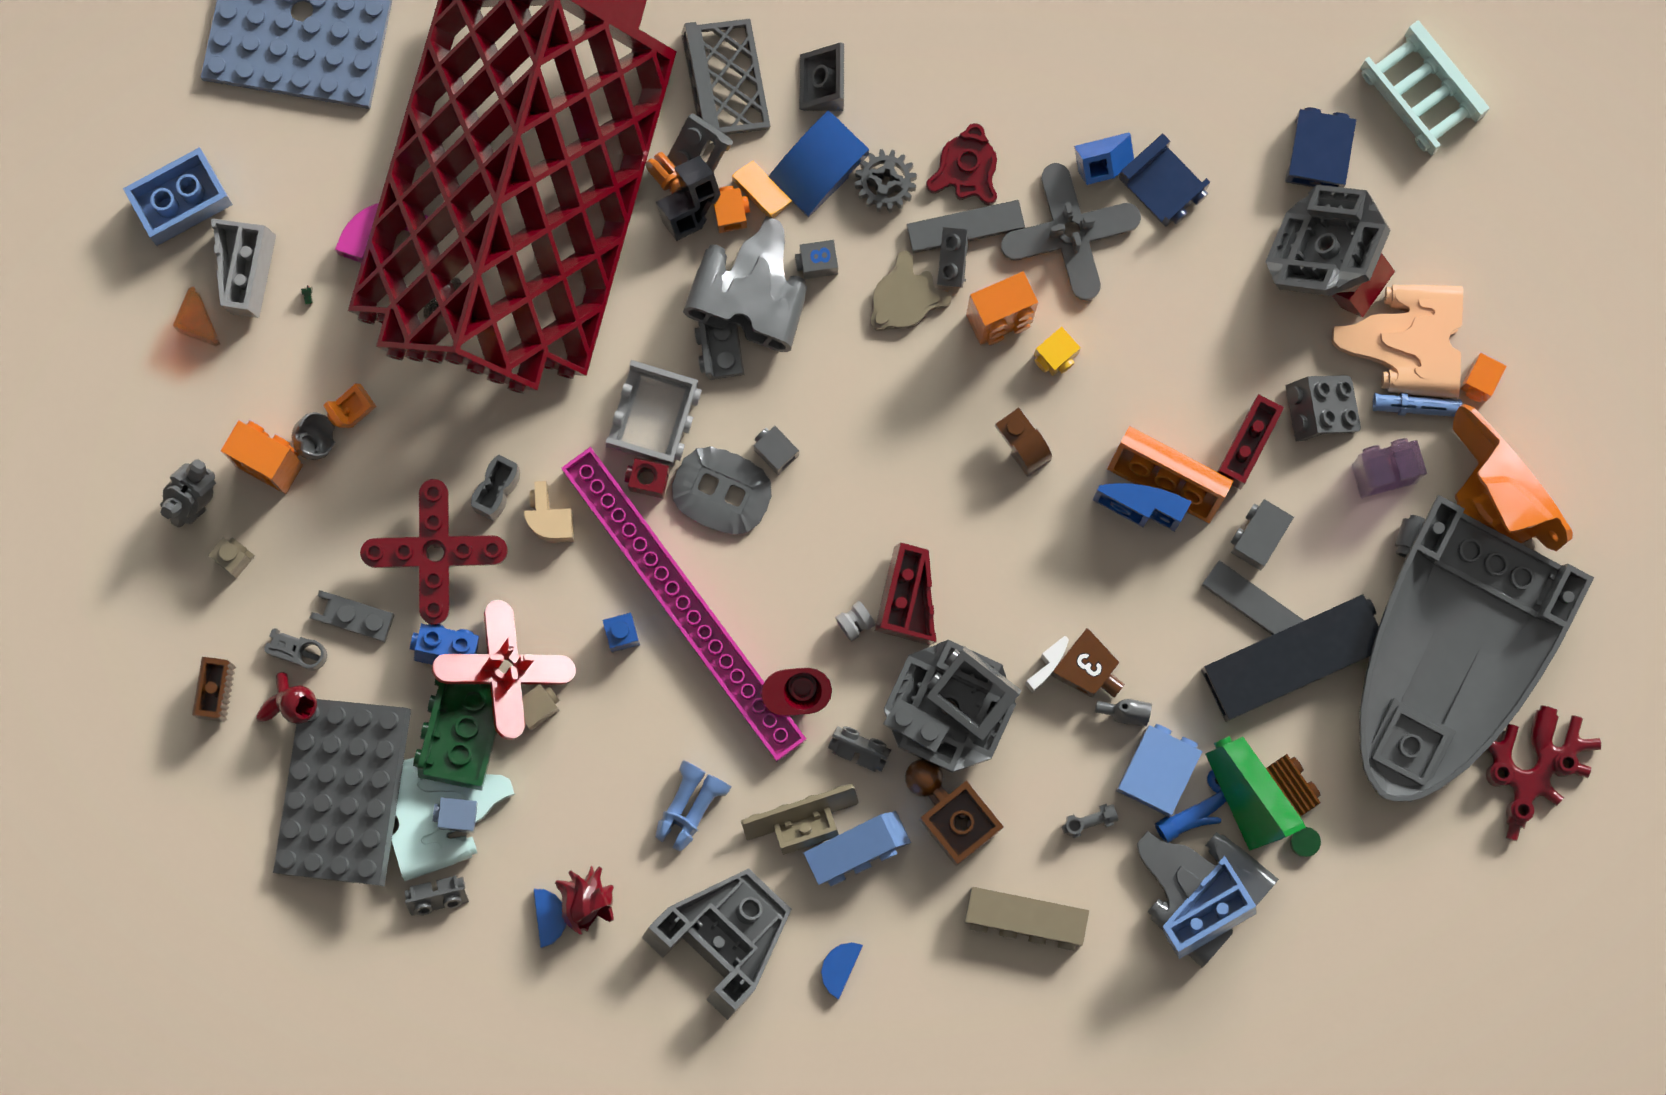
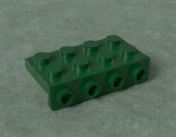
(457, 736)

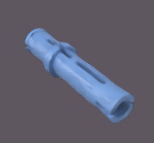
(1415, 405)

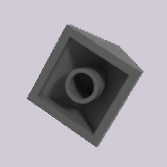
(822, 79)

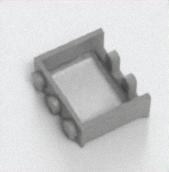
(653, 413)

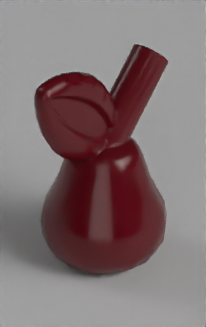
(295, 703)

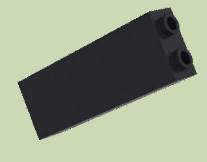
(1292, 658)

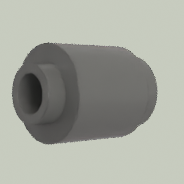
(1407, 534)

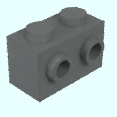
(1262, 534)

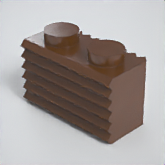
(213, 689)
(1288, 777)

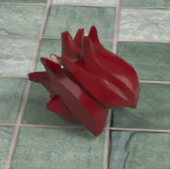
(585, 900)

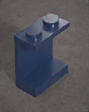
(1321, 148)
(1163, 182)

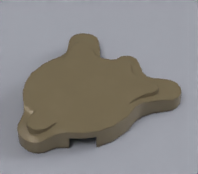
(905, 298)

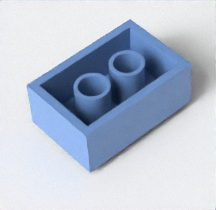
(177, 196)

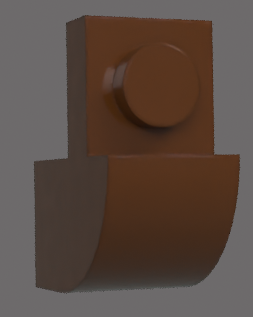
(1026, 442)

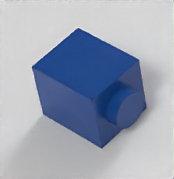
(621, 632)

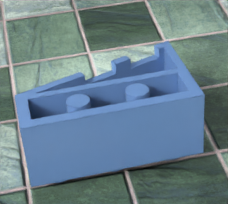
(857, 848)
(1210, 911)

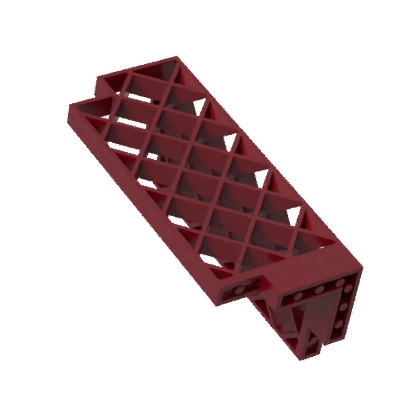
(507, 175)

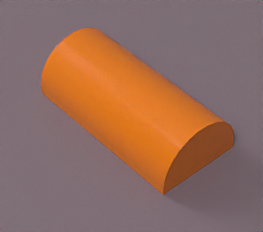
(1162, 467)

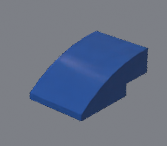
(819, 163)
(1143, 502)

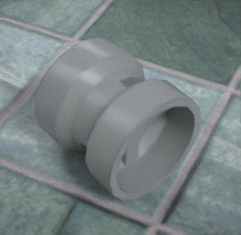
(855, 621)

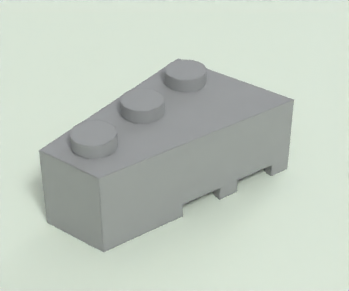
(243, 265)

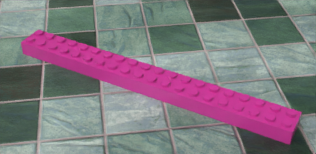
(681, 601)

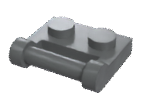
(694, 140)

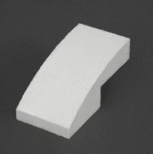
(1051, 658)

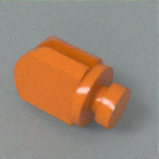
(663, 172)

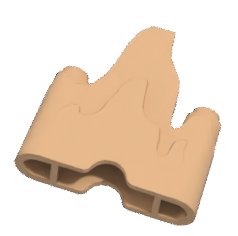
(1413, 342)

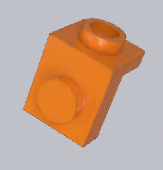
(350, 407)

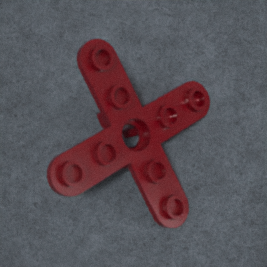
(435, 532)

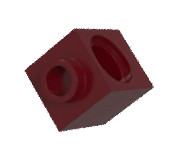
(656, 487)

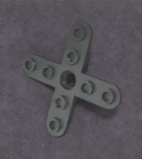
(1077, 249)

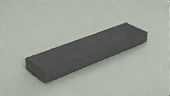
(980, 222)
(1249, 599)

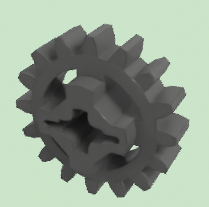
(875, 177)

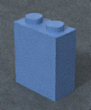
(1159, 769)

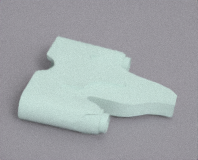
(418, 841)

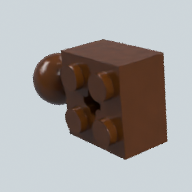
(926, 780)

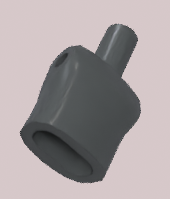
(1127, 711)

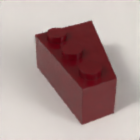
(907, 596)

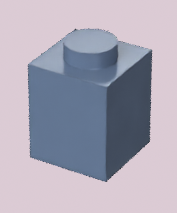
(455, 815)

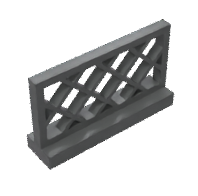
(700, 75)

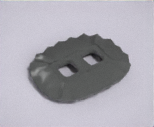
(730, 471)

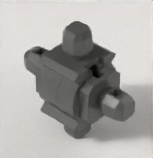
(187, 493)

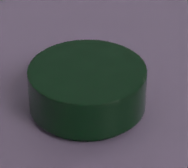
(1305, 842)

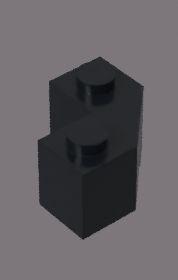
(686, 209)

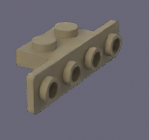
(803, 821)

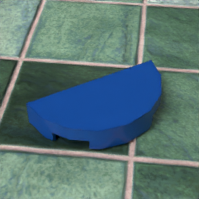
(548, 917)
(838, 967)

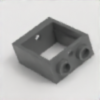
(1010, 693)

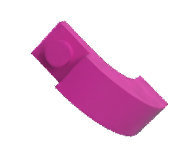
(356, 234)

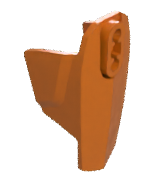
(1503, 489)

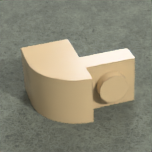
(547, 524)

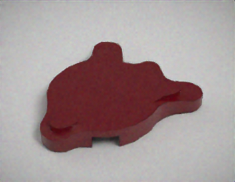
(967, 165)

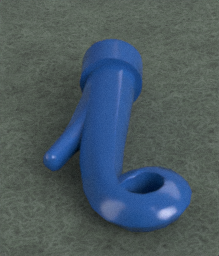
(1193, 817)

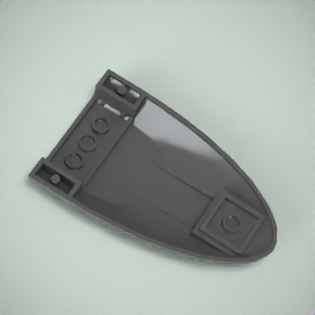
(1458, 650)

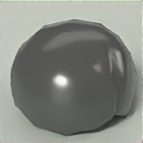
(313, 436)

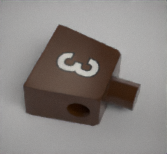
(1089, 667)

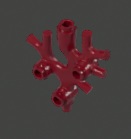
(1536, 781)

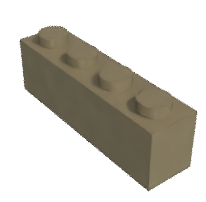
(1026, 917)

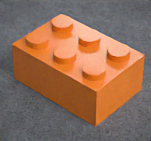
(1002, 309)
(261, 456)

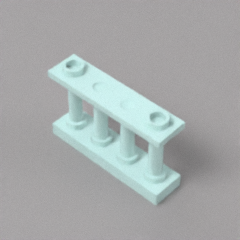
(1436, 63)

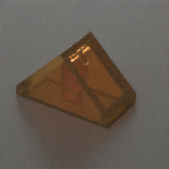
(194, 319)

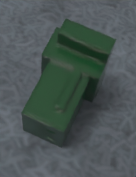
(307, 292)

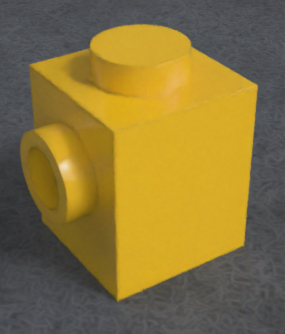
(1056, 352)

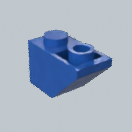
(1104, 158)

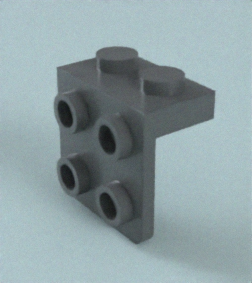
(1322, 406)

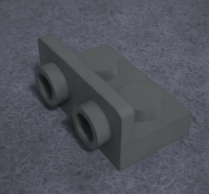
(720, 351)

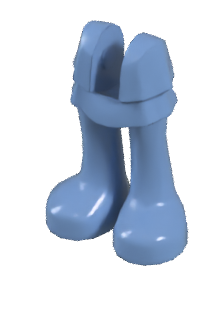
(710, 789)

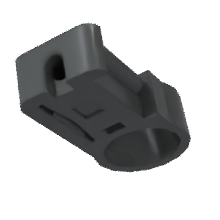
(292, 649)

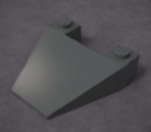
(731, 928)

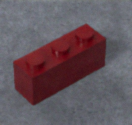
(1250, 440)

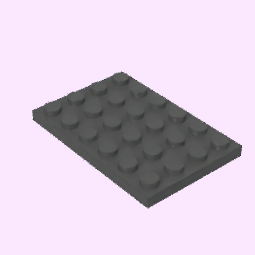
(343, 793)

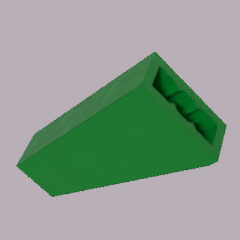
(1252, 794)

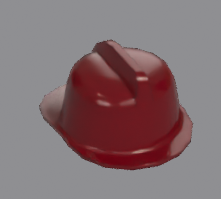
(796, 691)

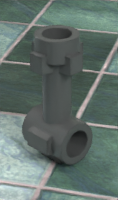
(1074, 825)

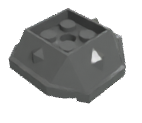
(1328, 242)
(971, 693)

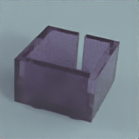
(1389, 467)

